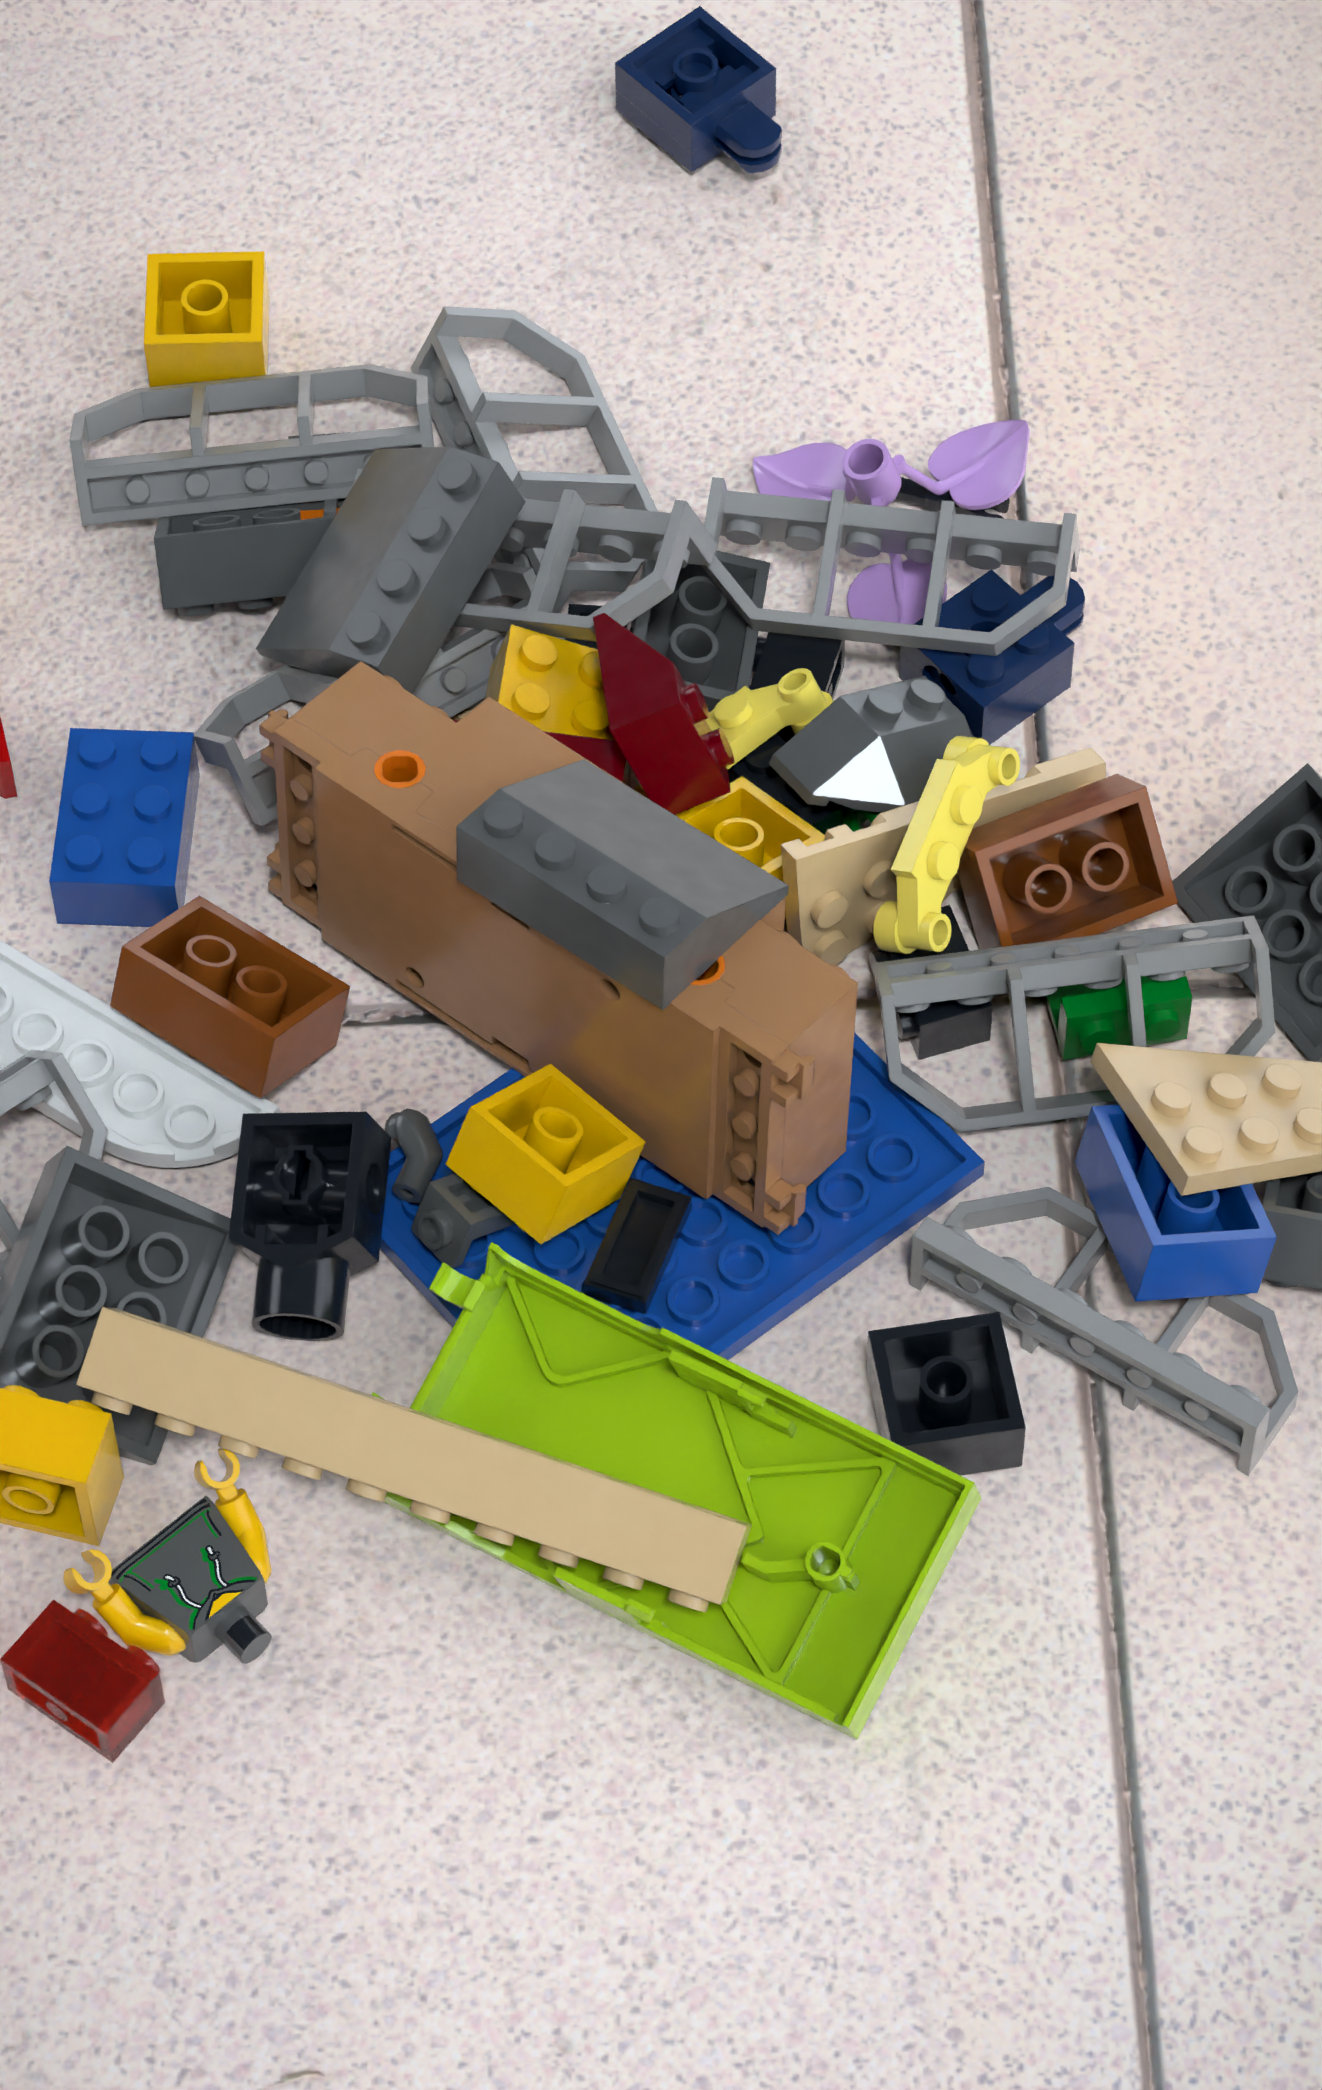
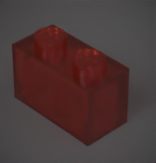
(84, 1679)

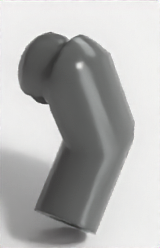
(422, 1151)

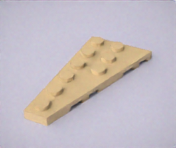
(848, 876)
(1218, 1115)

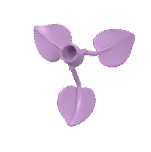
(976, 465)

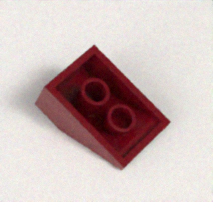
(660, 722)

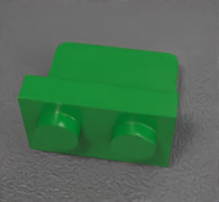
(1101, 1015)

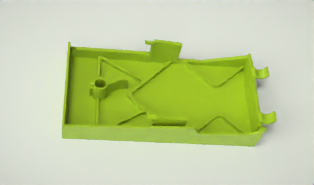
(840, 1517)

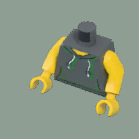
(192, 1581)

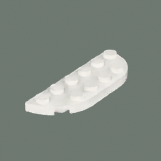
(148, 1093)

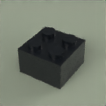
(948, 1392)

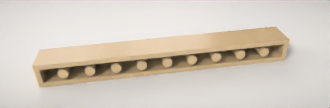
(413, 1456)

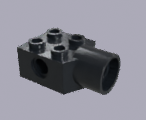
(308, 1214)

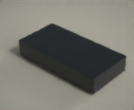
(638, 1245)

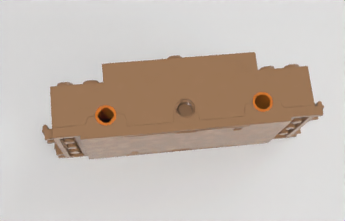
(726, 1085)

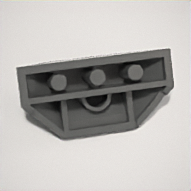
(872, 746)

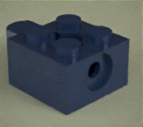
(722, 88)
(1008, 687)

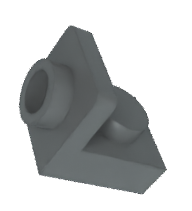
(453, 1217)

